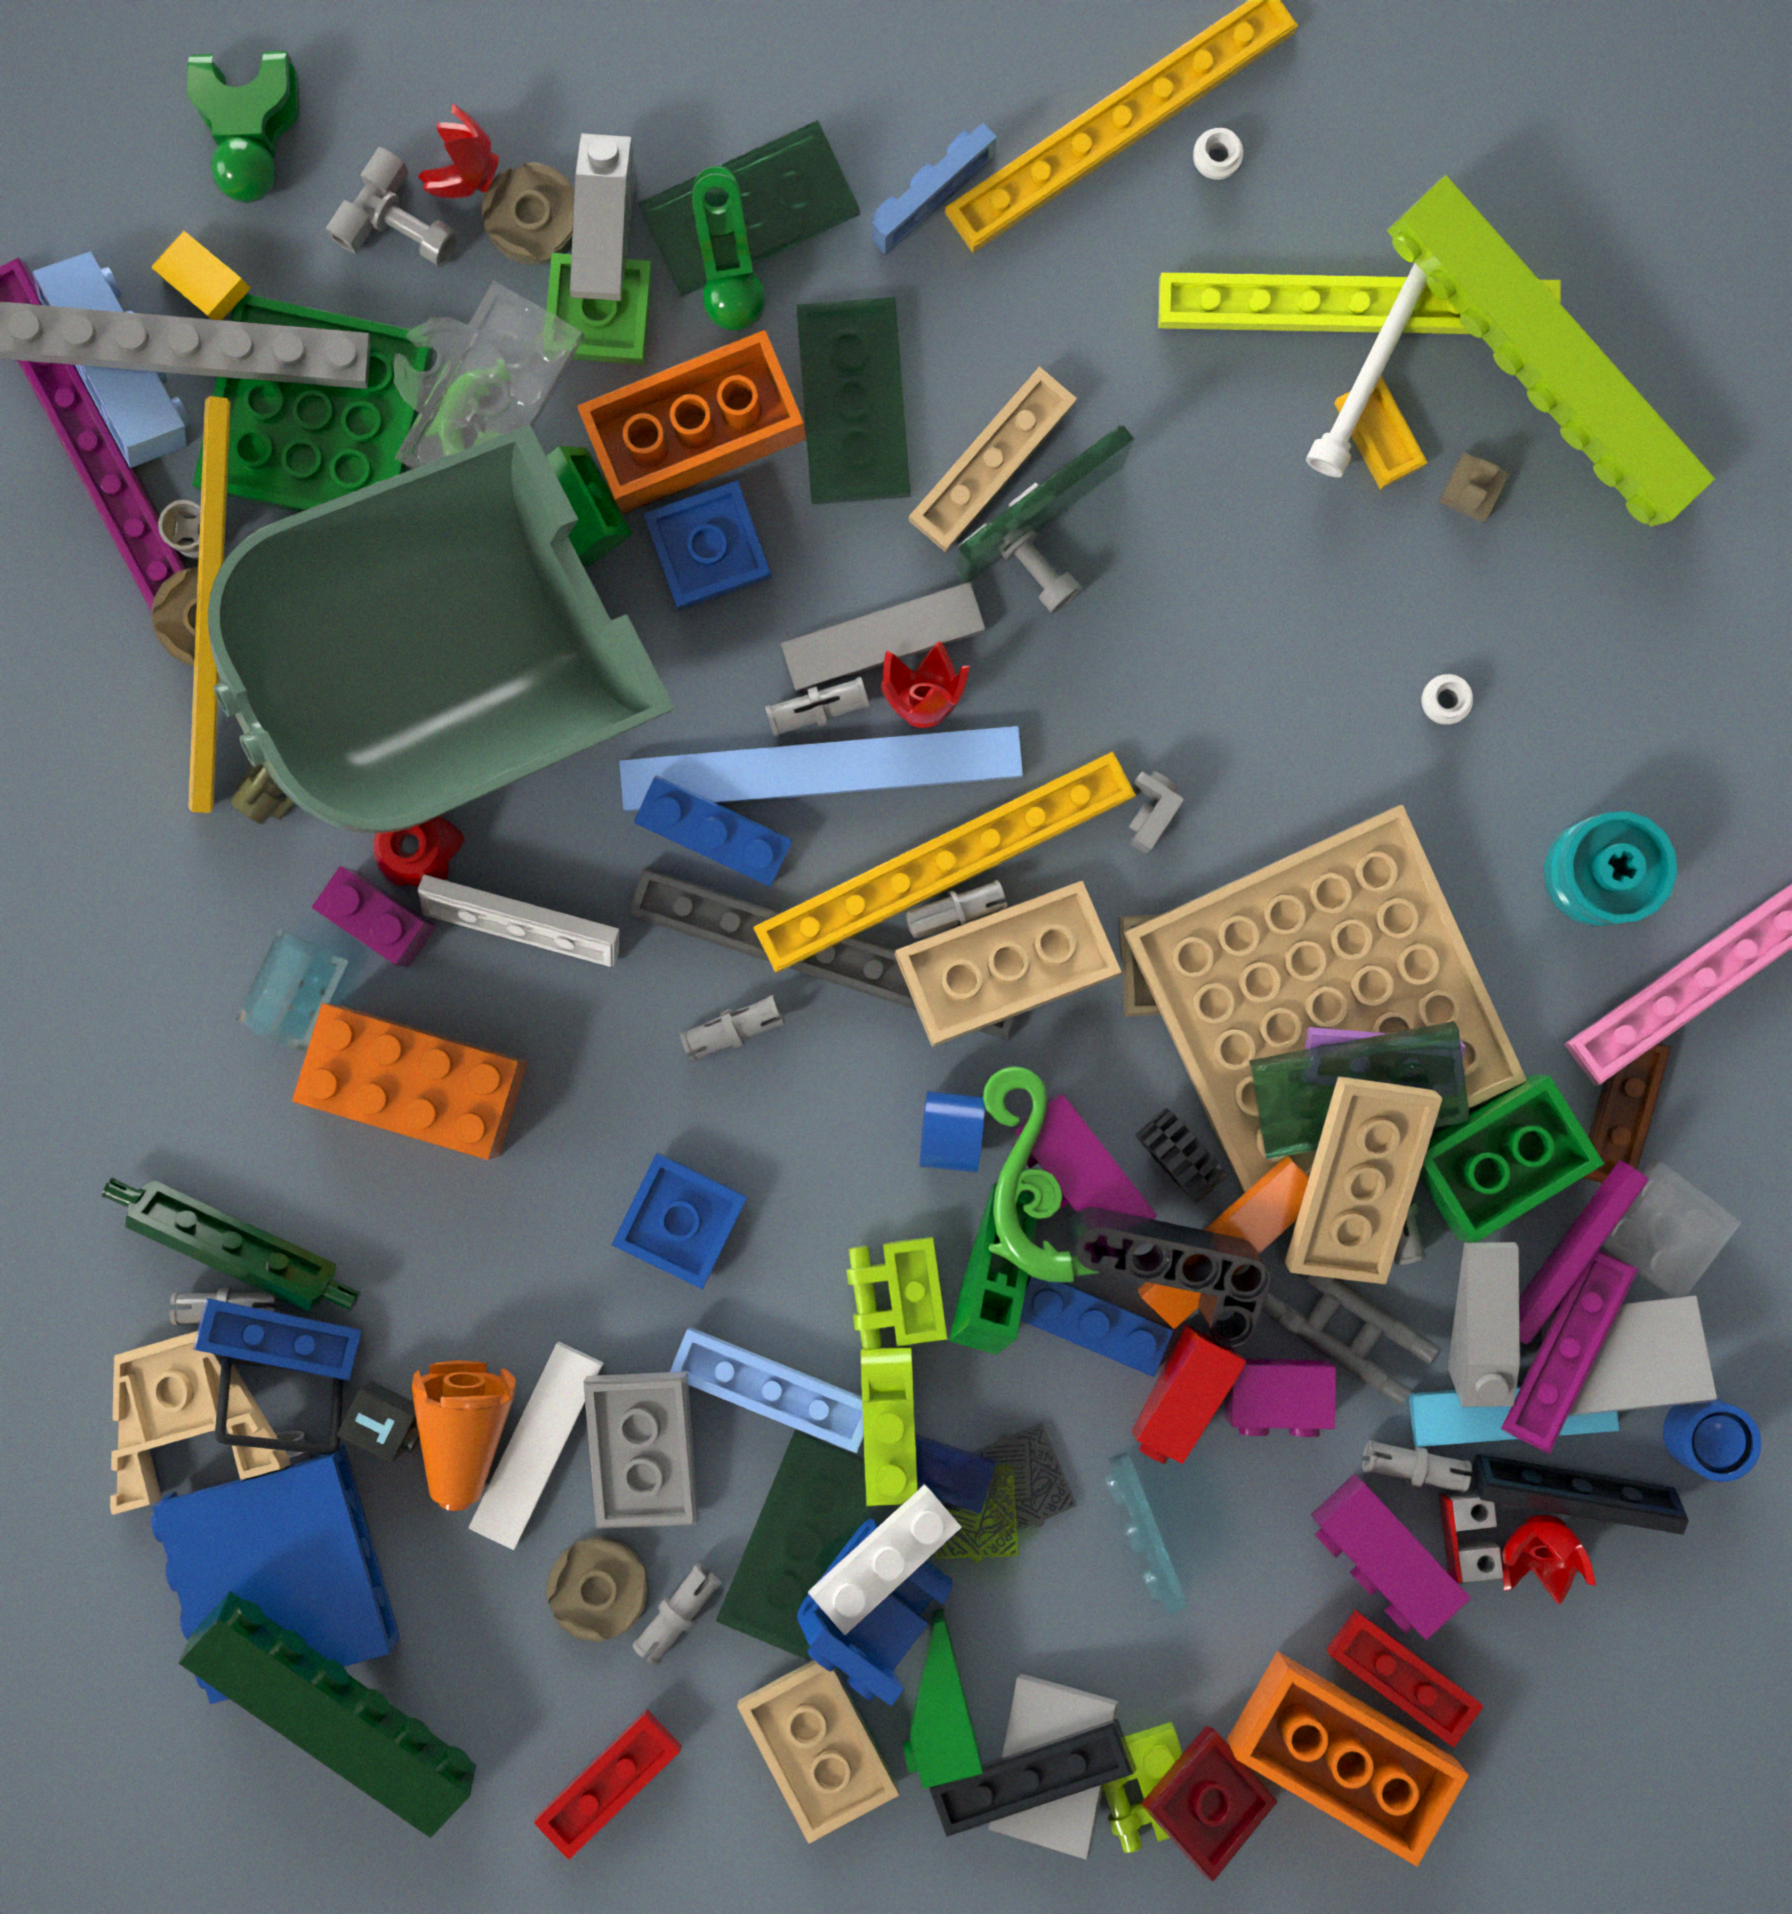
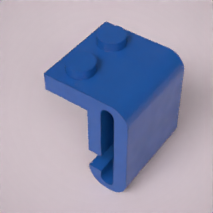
(883, 1636)

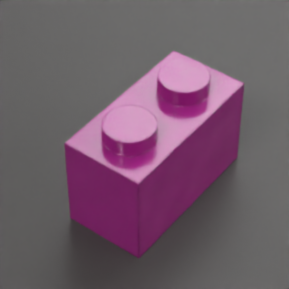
(374, 916)
(1283, 1395)

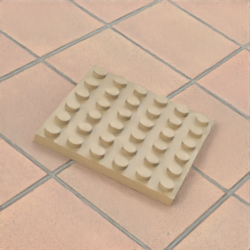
(1320, 941)

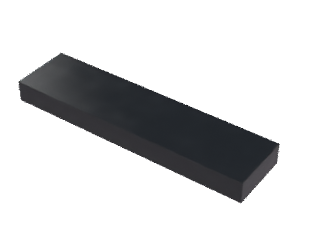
(1579, 1494)
(1035, 1777)

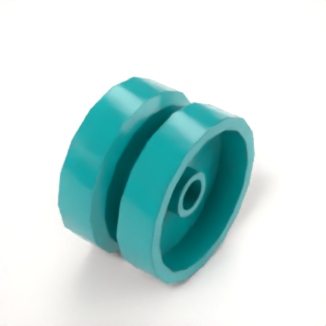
(1610, 869)

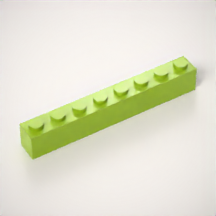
(1549, 354)

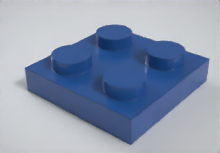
(707, 545)
(679, 1220)

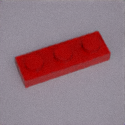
(1404, 1678)
(607, 1784)

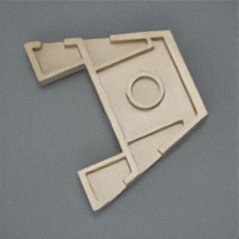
(172, 1395)

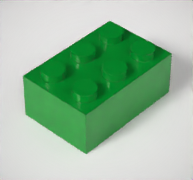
(1506, 1158)

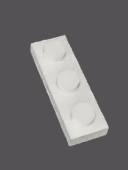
(884, 1559)

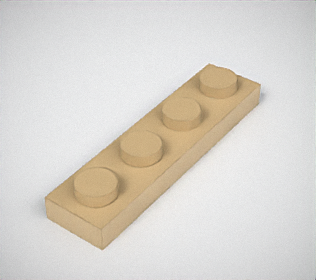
(992, 459)

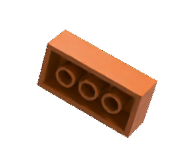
(693, 422)
(410, 1081)
(1347, 1758)

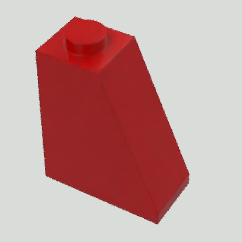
(1186, 1396)

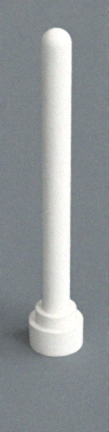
(1331, 452)

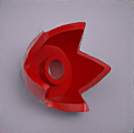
(472, 159)
(923, 694)
(437, 845)
(1550, 1552)

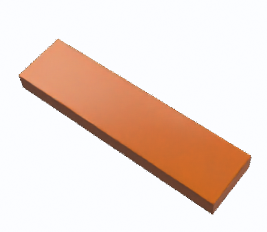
(1256, 1217)

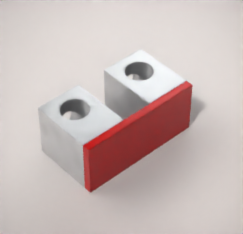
(1463, 1556)

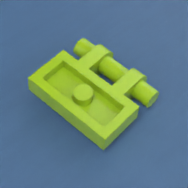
(913, 1290)
(1153, 1754)

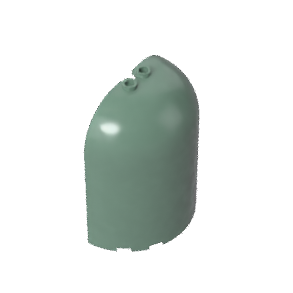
(423, 641)

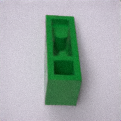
(992, 1287)
(941, 1725)

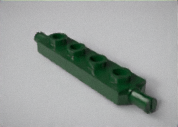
(230, 1245)

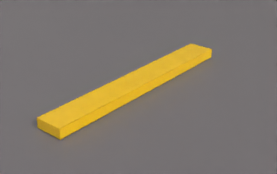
(1119, 120)
(209, 563)
(944, 862)

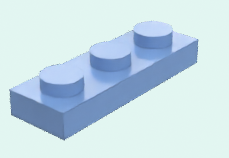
(932, 187)

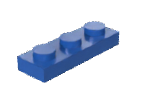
(712, 830)
(1095, 1324)
(277, 1339)

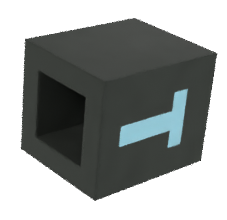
(381, 1422)

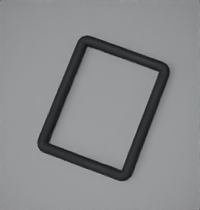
(269, 1443)

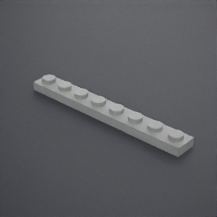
(184, 345)

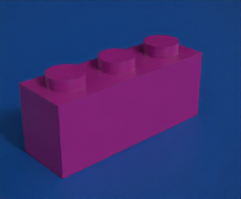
(1082, 1164)
(1388, 1558)

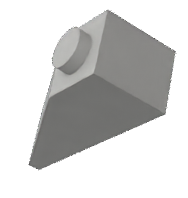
(602, 216)
(1486, 1326)

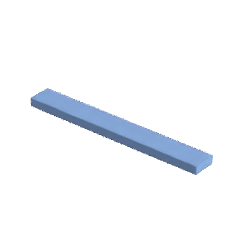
(831, 767)

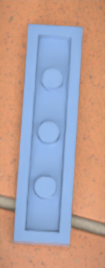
(771, 1389)

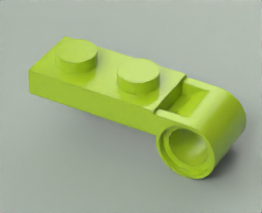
(888, 1425)

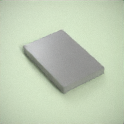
(1648, 1359)
(641, 1450)
(1039, 1715)

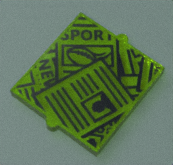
(991, 1532)

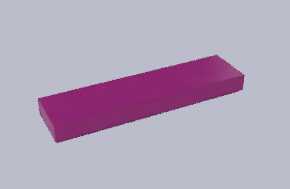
(1578, 1247)
(1569, 1351)

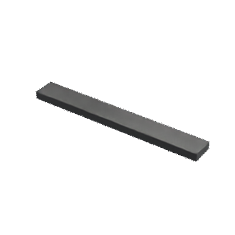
(731, 923)

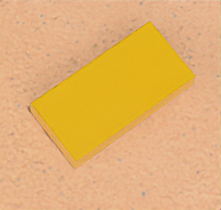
(200, 277)
(1385, 438)

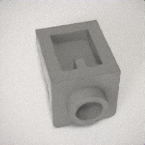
(1150, 820)

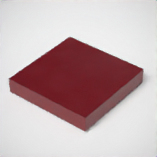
(1209, 1803)

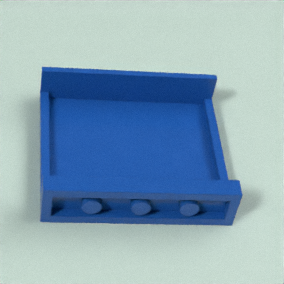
(292, 1548)

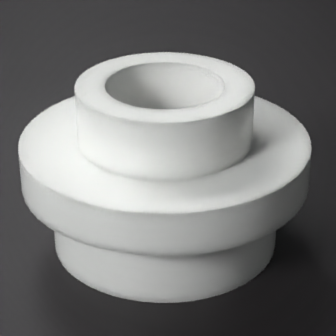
(1222, 140)
(1457, 688)

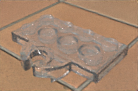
(485, 374)

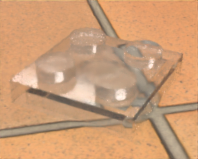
(1671, 1231)

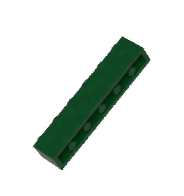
(329, 1714)

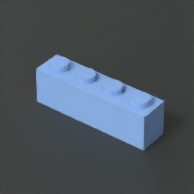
(130, 401)

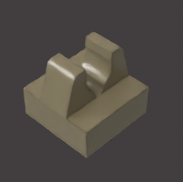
(1473, 487)

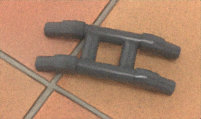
(1353, 1356)

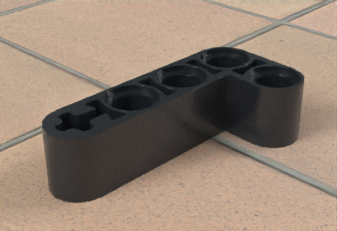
(1165, 1266)

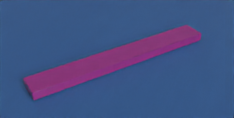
(96, 456)

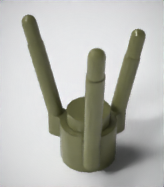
(259, 796)

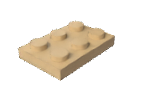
(818, 1749)

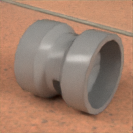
(179, 524)

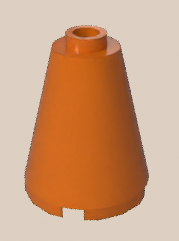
(460, 1427)

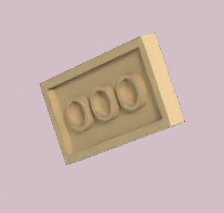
(1007, 963)
(1362, 1180)

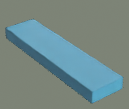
(1441, 1420)

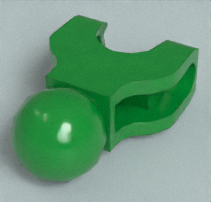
(245, 121)
(732, 291)

